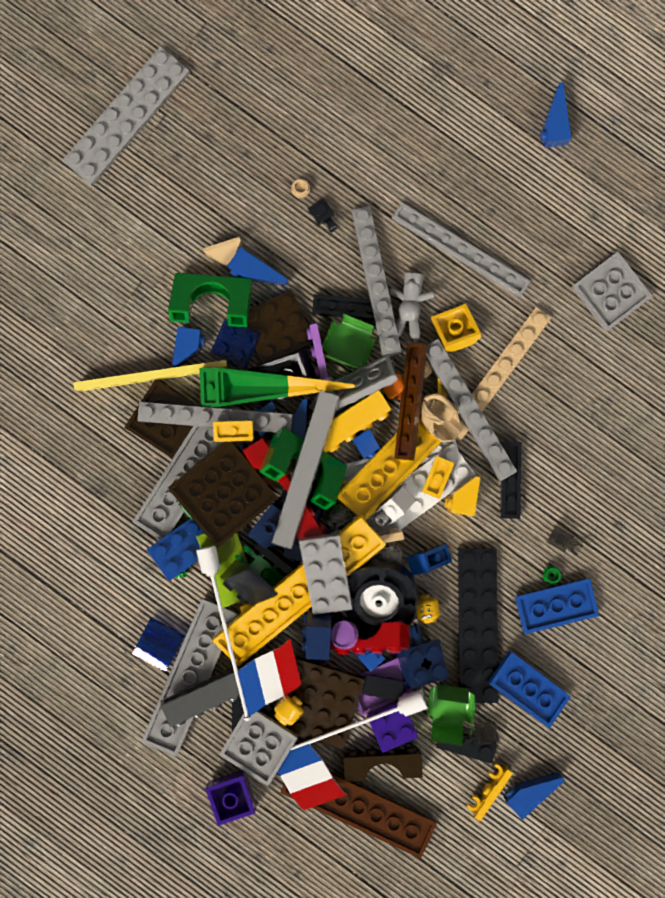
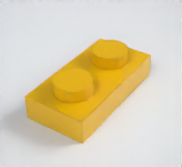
(233, 430)
(437, 477)

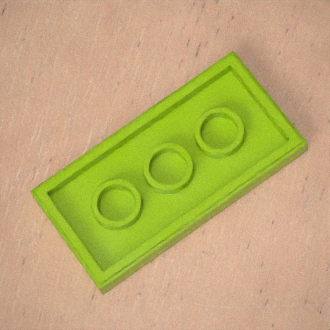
(226, 556)

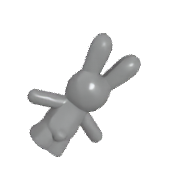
(410, 309)

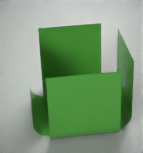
(349, 342)
(449, 709)

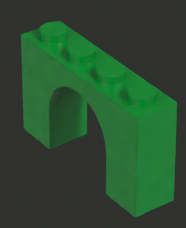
(190, 287)
(328, 475)

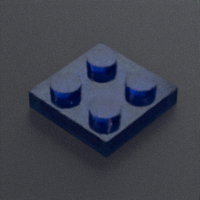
(235, 344)

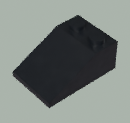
(291, 364)
(247, 584)

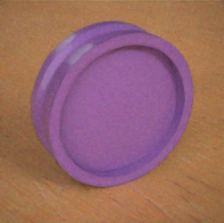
(344, 635)

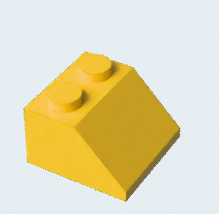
(464, 498)

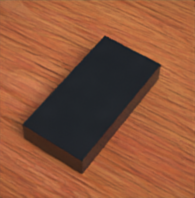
(382, 687)

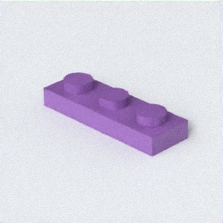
(317, 351)

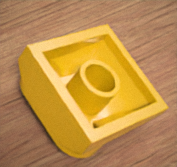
(456, 328)

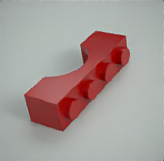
(390, 637)

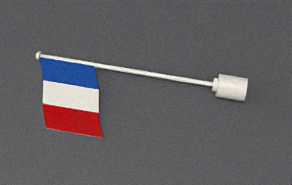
(265, 676)
(307, 773)

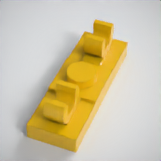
(490, 791)

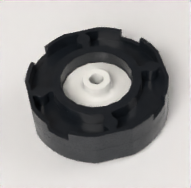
(381, 594)

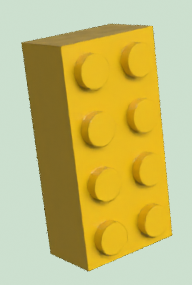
(356, 419)

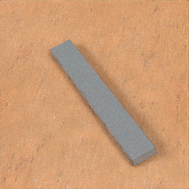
(461, 249)
(306, 469)

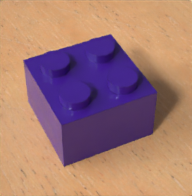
(393, 728)
(231, 797)

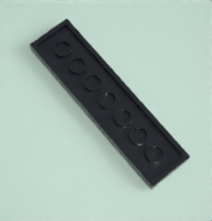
(477, 621)

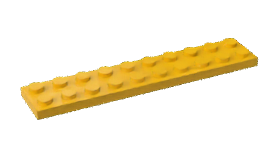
(268, 618)

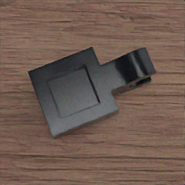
(322, 214)

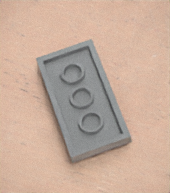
(367, 381)
(325, 573)

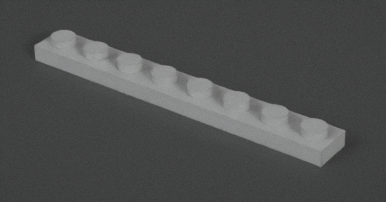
(376, 281)
(469, 411)
(206, 416)

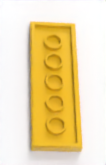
(384, 475)

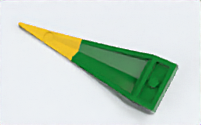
(235, 386)

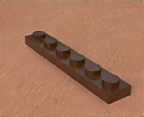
(410, 401)

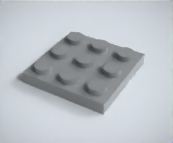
(611, 291)
(259, 746)

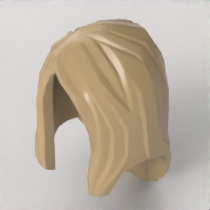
(440, 417)

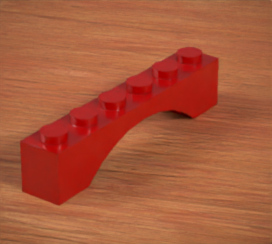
(308, 527)

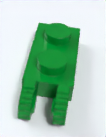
(261, 567)

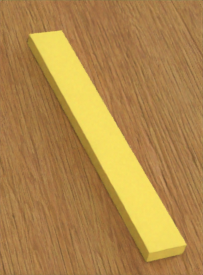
(145, 376)

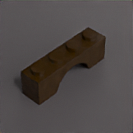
(359, 763)

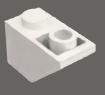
(393, 508)

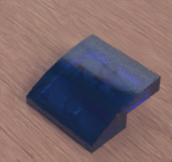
(158, 644)

